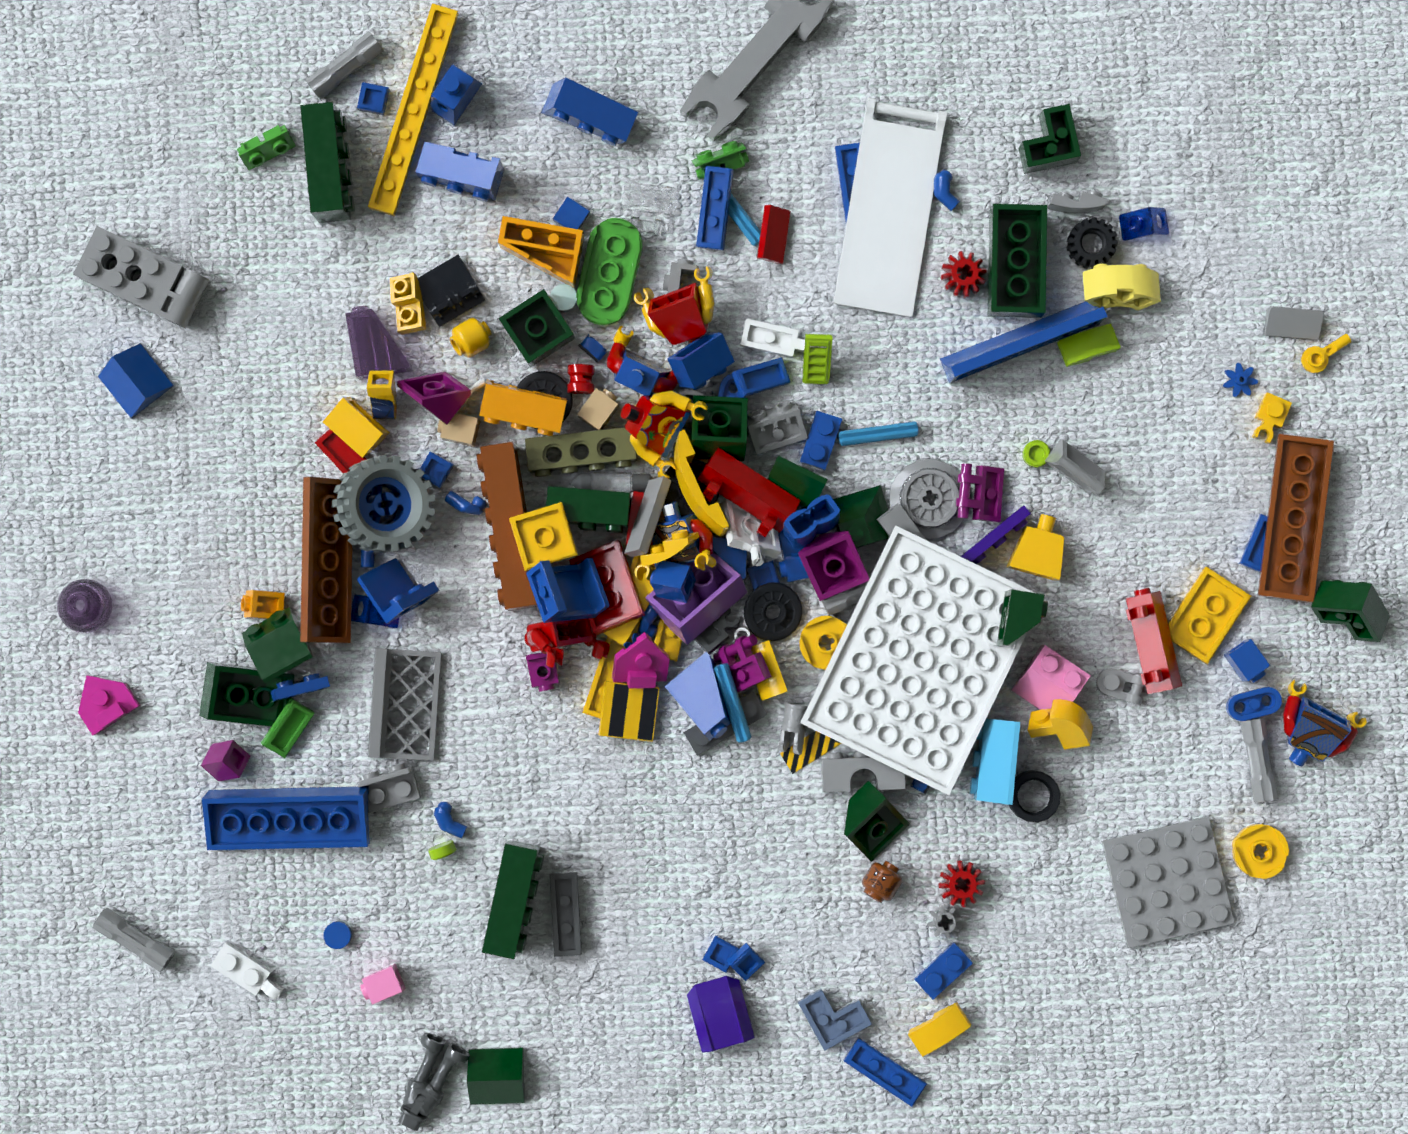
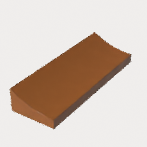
(1295, 518)
(325, 567)

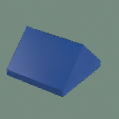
(134, 379)

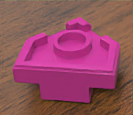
(641, 664)
(105, 703)

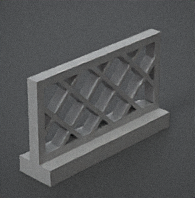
(380, 701)

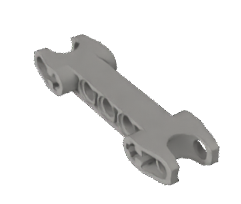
(726, 91)

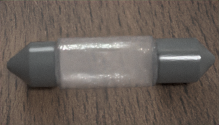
(612, 481)

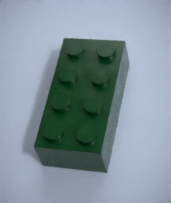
(326, 162)
(1017, 260)
(511, 899)

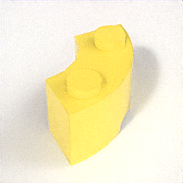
(1121, 286)

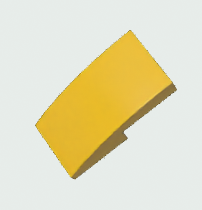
(409, 304)
(679, 541)
(940, 1029)

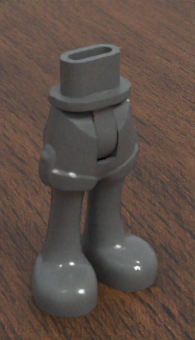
(421, 1094)

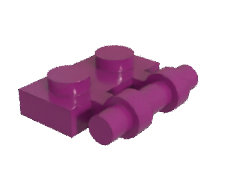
(987, 493)
(752, 666)

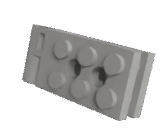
(163, 287)

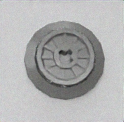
(911, 487)

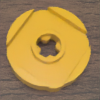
(811, 636)
(1275, 855)

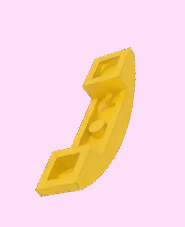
(709, 515)

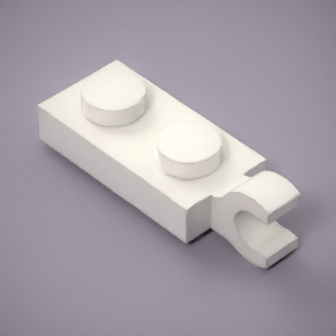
(771, 338)
(246, 971)

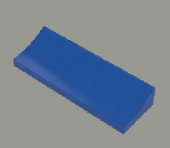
(1022, 340)
(286, 818)

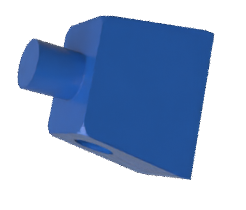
(454, 93)

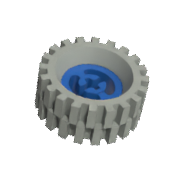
(409, 499)

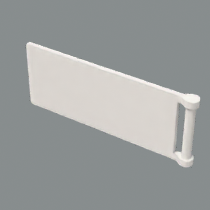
(889, 211)

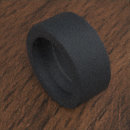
(1054, 799)

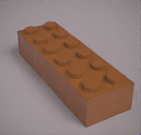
(506, 499)

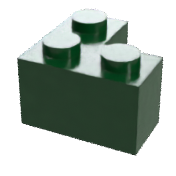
(1056, 147)
(1354, 606)

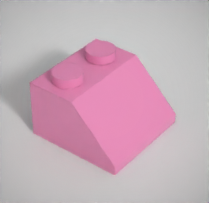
(1049, 678)

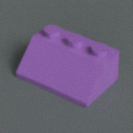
(711, 596)

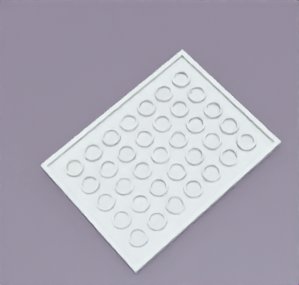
(917, 662)

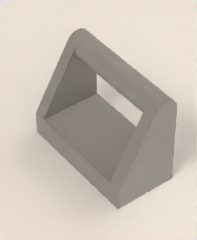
(1077, 467)

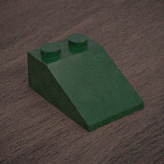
(240, 695)

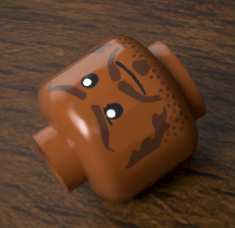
(882, 881)

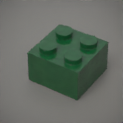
(537, 328)

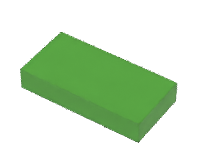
(287, 727)

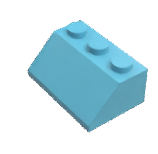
(995, 762)

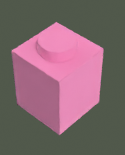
(382, 984)

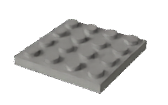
(1168, 882)

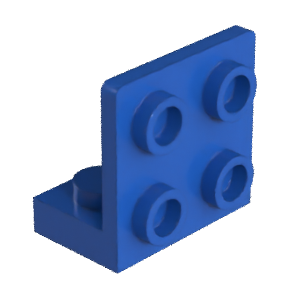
(394, 591)

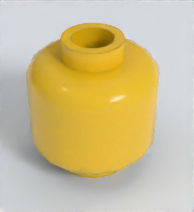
(470, 337)

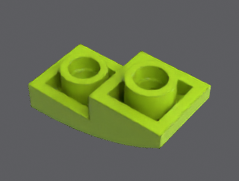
(1088, 344)

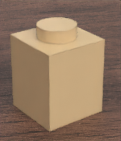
(599, 409)
(460, 430)

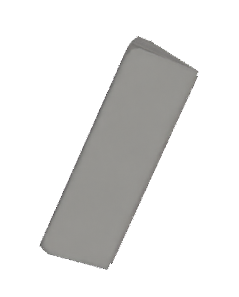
(1293, 323)

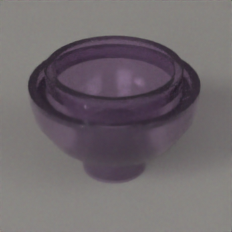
(96, 609)

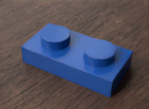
(820, 440)
(311, 683)
(943, 970)

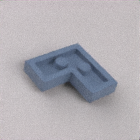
(833, 1026)

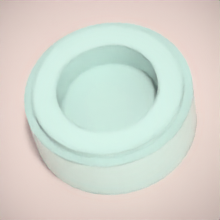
(564, 297)

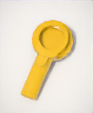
(1316, 358)

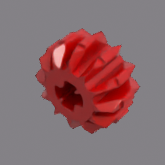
(969, 282)
(958, 892)

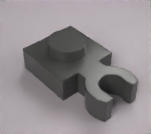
(716, 633)

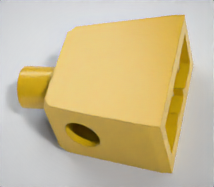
(1039, 550)

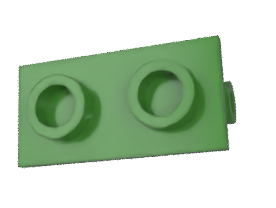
(276, 142)
(729, 155)

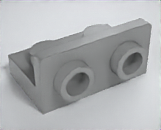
(776, 427)
(391, 788)

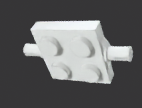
(743, 534)

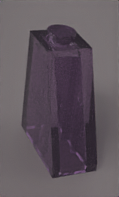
(373, 345)

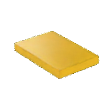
(1206, 614)

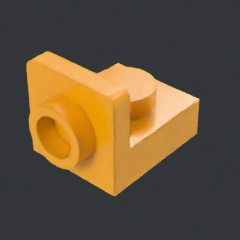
(261, 603)

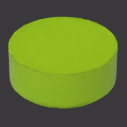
(1035, 453)
(442, 850)

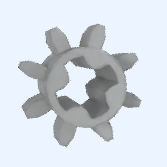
(950, 925)

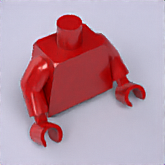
(553, 635)

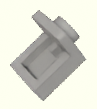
(673, 281)

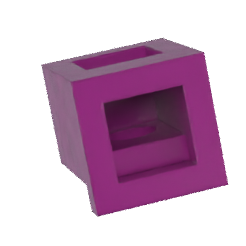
(545, 683)

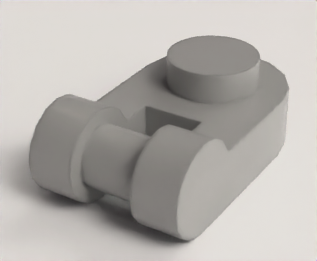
(1112, 681)

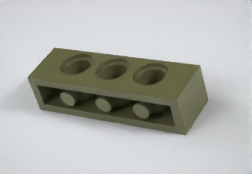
(538, 448)

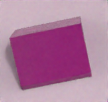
(437, 393)
(833, 564)

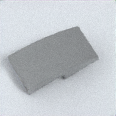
(1086, 202)

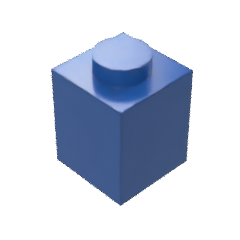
(673, 581)
(1247, 661)

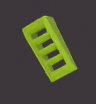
(816, 359)

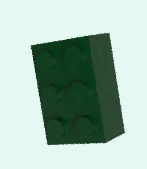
(593, 507)

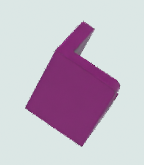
(225, 760)

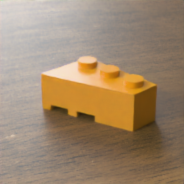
(544, 246)
(522, 408)

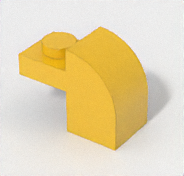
(1064, 719)

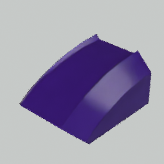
(720, 1014)

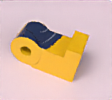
(382, 395)

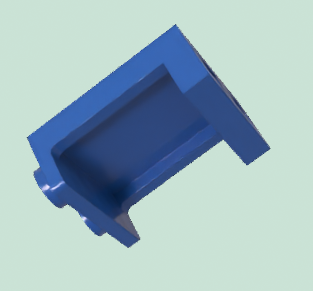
(567, 591)

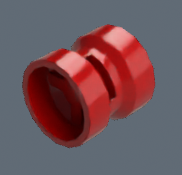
(580, 379)

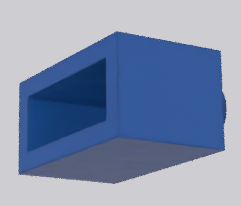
(701, 360)

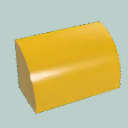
(355, 426)
(774, 685)

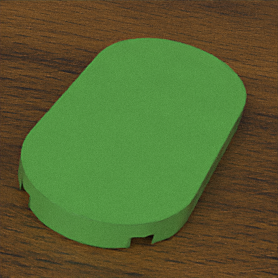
(609, 271)

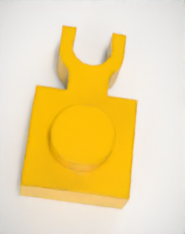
(1271, 413)

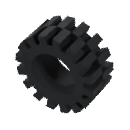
(1096, 227)

